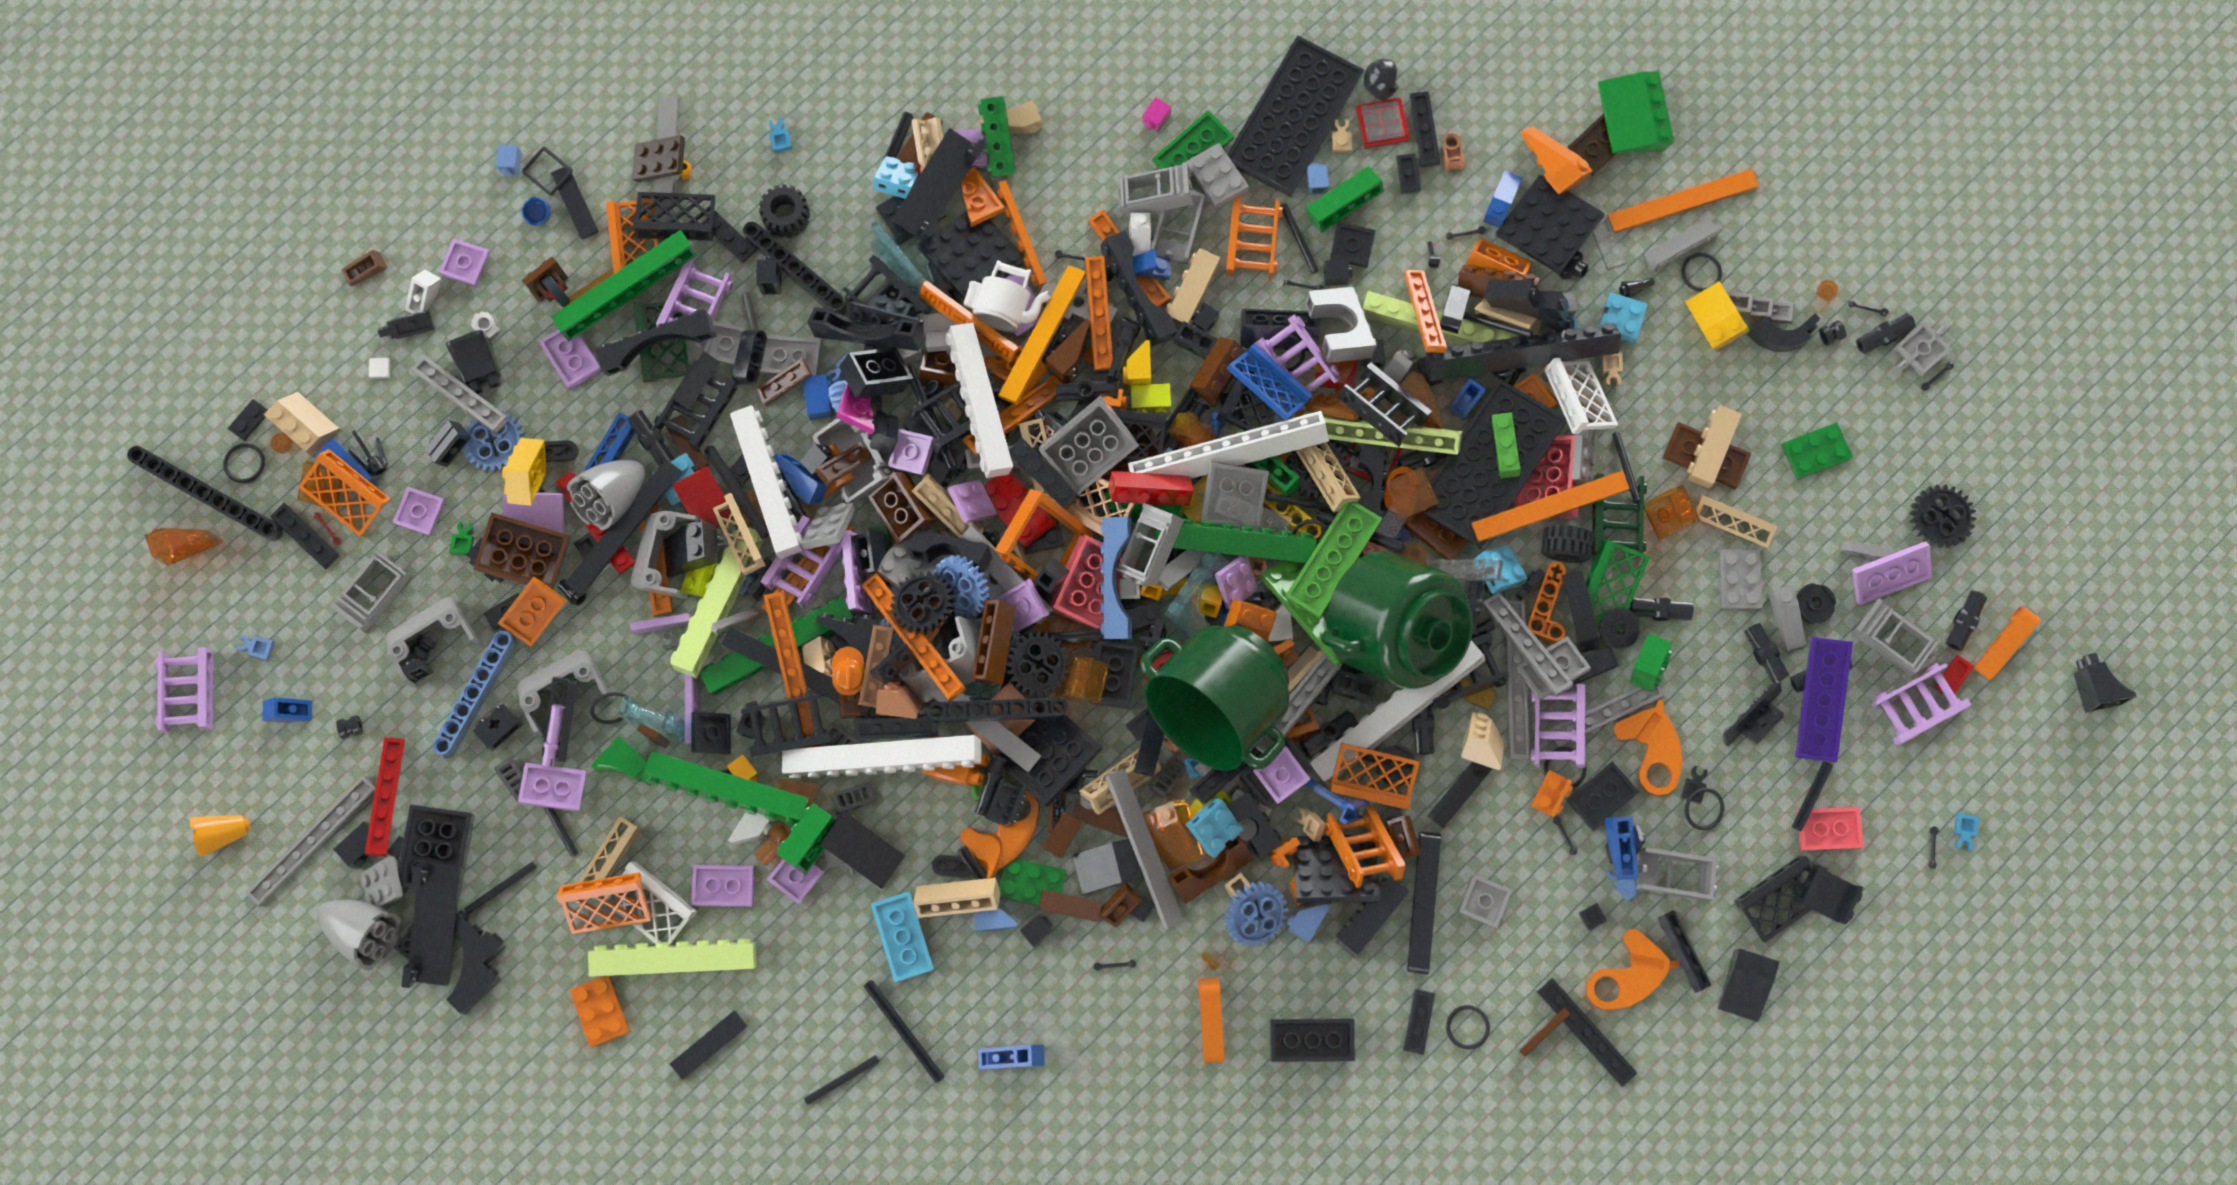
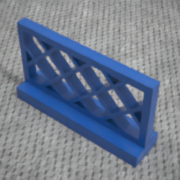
(1270, 373)

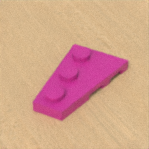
(856, 411)

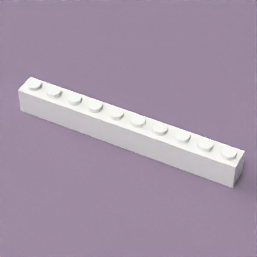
(1238, 448)
(1391, 716)
(882, 756)

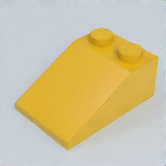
(1717, 316)

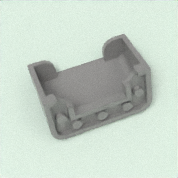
(868, 475)

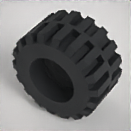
(777, 198)
(1567, 543)

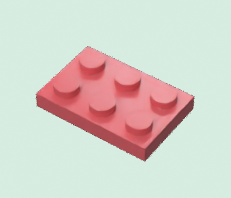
(1832, 830)

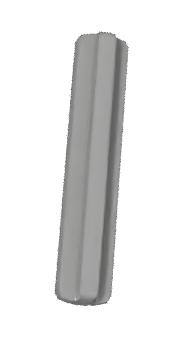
(734, 620)

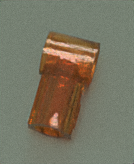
(768, 850)

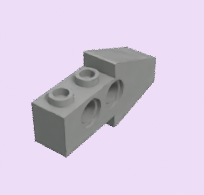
(1078, 313)

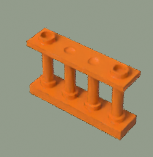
(1236, 245)
(1376, 834)

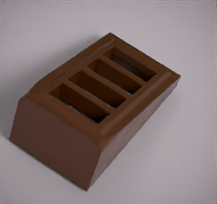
(367, 273)

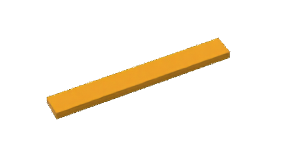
(1042, 335)

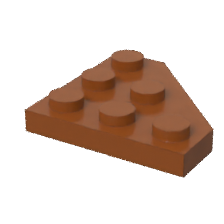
(1333, 407)

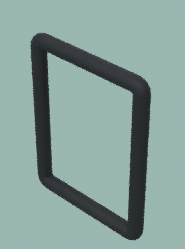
(558, 160)

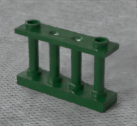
(1600, 523)

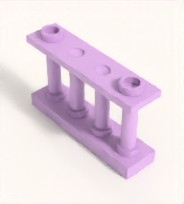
(681, 288)
(1298, 325)
(773, 575)
(203, 698)
(1920, 723)
(1576, 735)

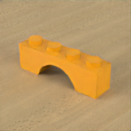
(1209, 600)

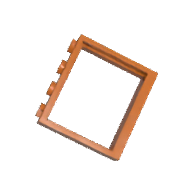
(1021, 519)

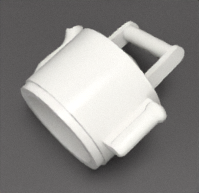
(1002, 301)

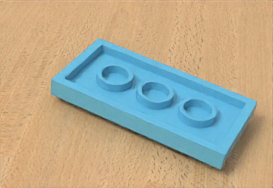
(902, 937)

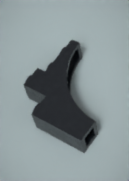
(1526, 298)
(938, 466)
(855, 635)
(476, 975)

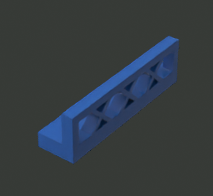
(619, 445)

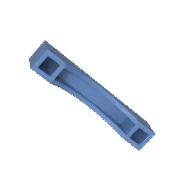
(1117, 534)

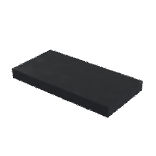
(861, 849)

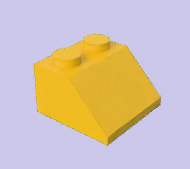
(1138, 367)

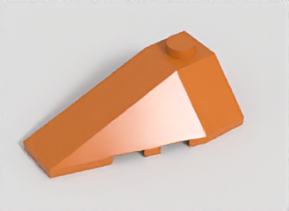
(1562, 166)

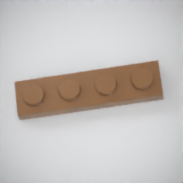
(878, 650)

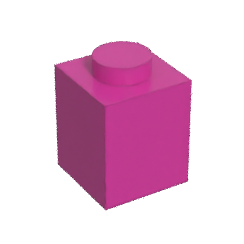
(1156, 114)

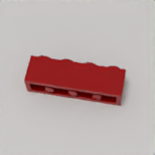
(1150, 488)

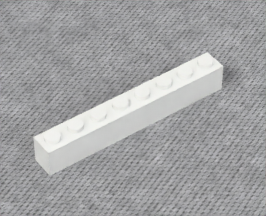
(979, 400)
(766, 481)

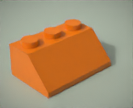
(1490, 255)

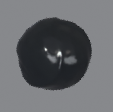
(1381, 79)

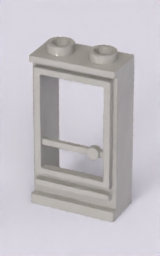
(1179, 187)
(1172, 250)
(1169, 526)
(356, 613)
(1874, 621)
(1648, 869)

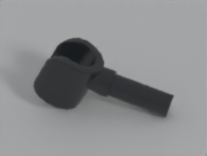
(1434, 261)

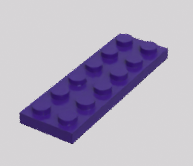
(1823, 699)

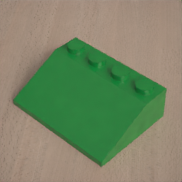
(1636, 113)

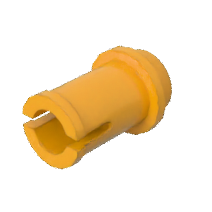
(686, 172)

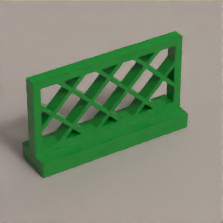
(1598, 570)

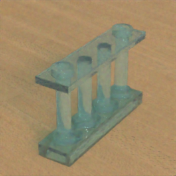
(635, 714)

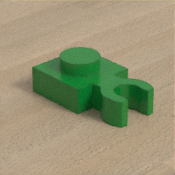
(462, 542)

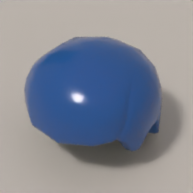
(536, 211)

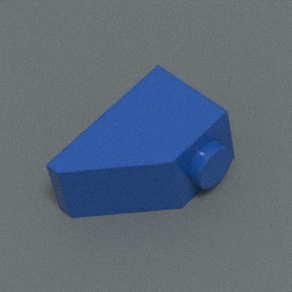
(286, 710)

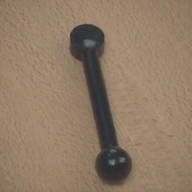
(1481, 230)
(1059, 254)
(1318, 287)
(1883, 312)
(1926, 385)
(1354, 452)
(1556, 820)
(1933, 830)
(1097, 966)

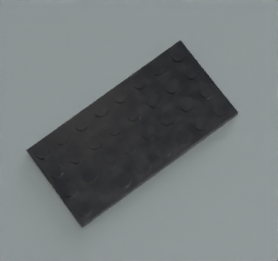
(1294, 115)
(1470, 482)

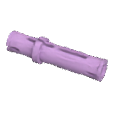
(551, 744)

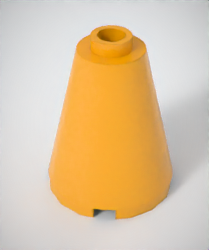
(217, 831)

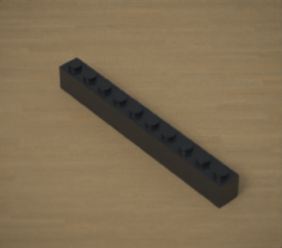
(1523, 351)

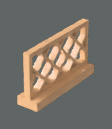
(1090, 518)

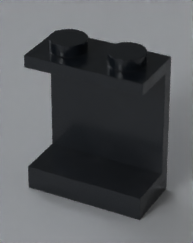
(1830, 895)

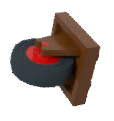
(548, 282)

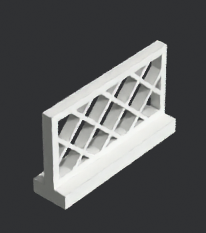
(1569, 398)
(664, 894)

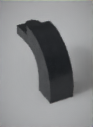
(1779, 340)

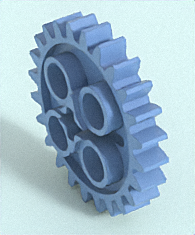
(476, 447)
(966, 583)
(1255, 914)

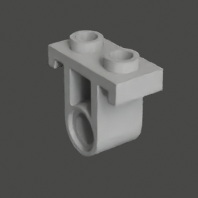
(1401, 365)

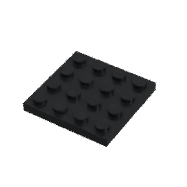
(1550, 225)
(969, 252)
(1063, 752)
(1323, 876)

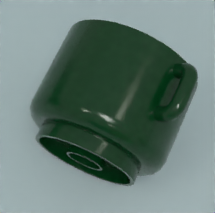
(1399, 620)
(1219, 696)

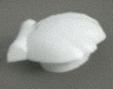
(484, 322)

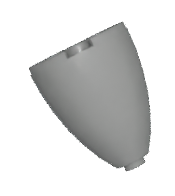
(606, 491)
(347, 925)

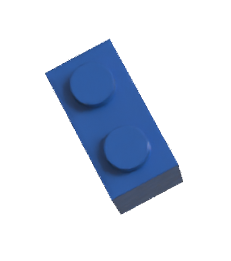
(817, 398)

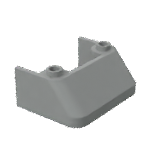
(644, 573)
(444, 613)
(962, 655)
(576, 664)

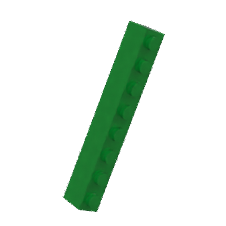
(624, 285)
(1244, 541)
(737, 667)
(724, 788)

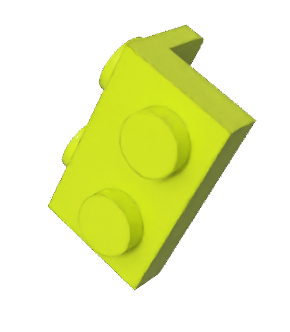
(697, 580)

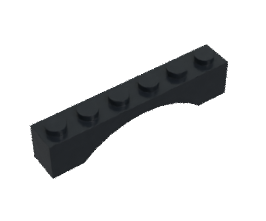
(1155, 322)
(900, 334)
(618, 355)

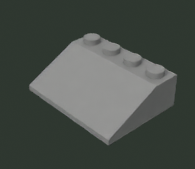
(1088, 445)

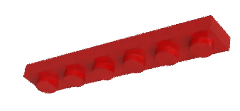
(622, 560)
(385, 797)

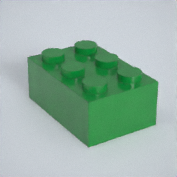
(802, 845)

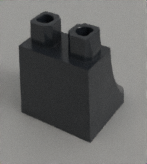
(475, 360)
(2098, 685)

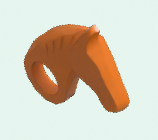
(1662, 743)
(1000, 849)
(1635, 983)

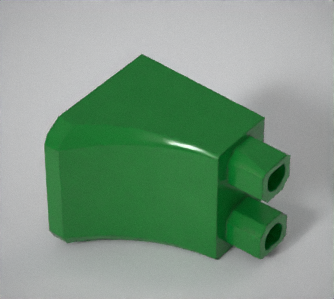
(621, 759)

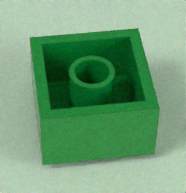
(1651, 663)

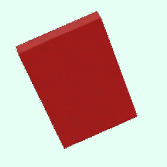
(700, 494)

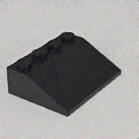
(435, 837)

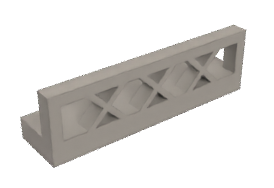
(1681, 244)

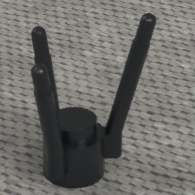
(376, 465)

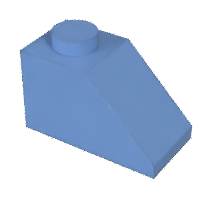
(993, 920)
(1307, 921)

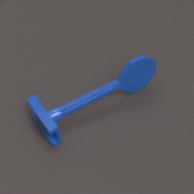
(1350, 809)

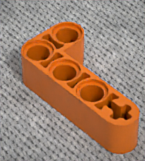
(1548, 601)
(2007, 643)
(1211, 1020)

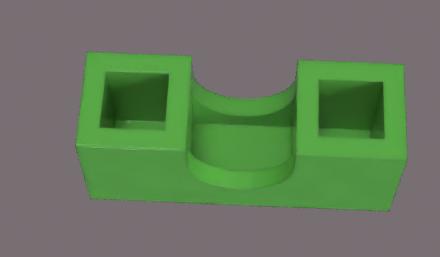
(1506, 445)

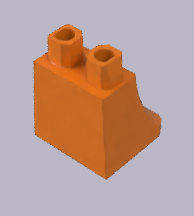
(959, 775)

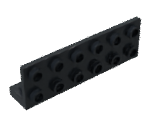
(937, 184)
(432, 924)

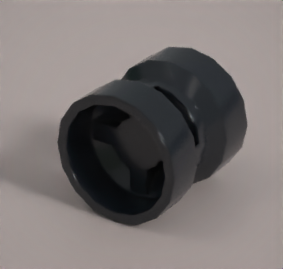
(1831, 333)
(425, 643)
(349, 726)

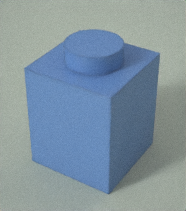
(508, 159)
(1317, 179)

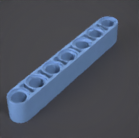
(475, 704)

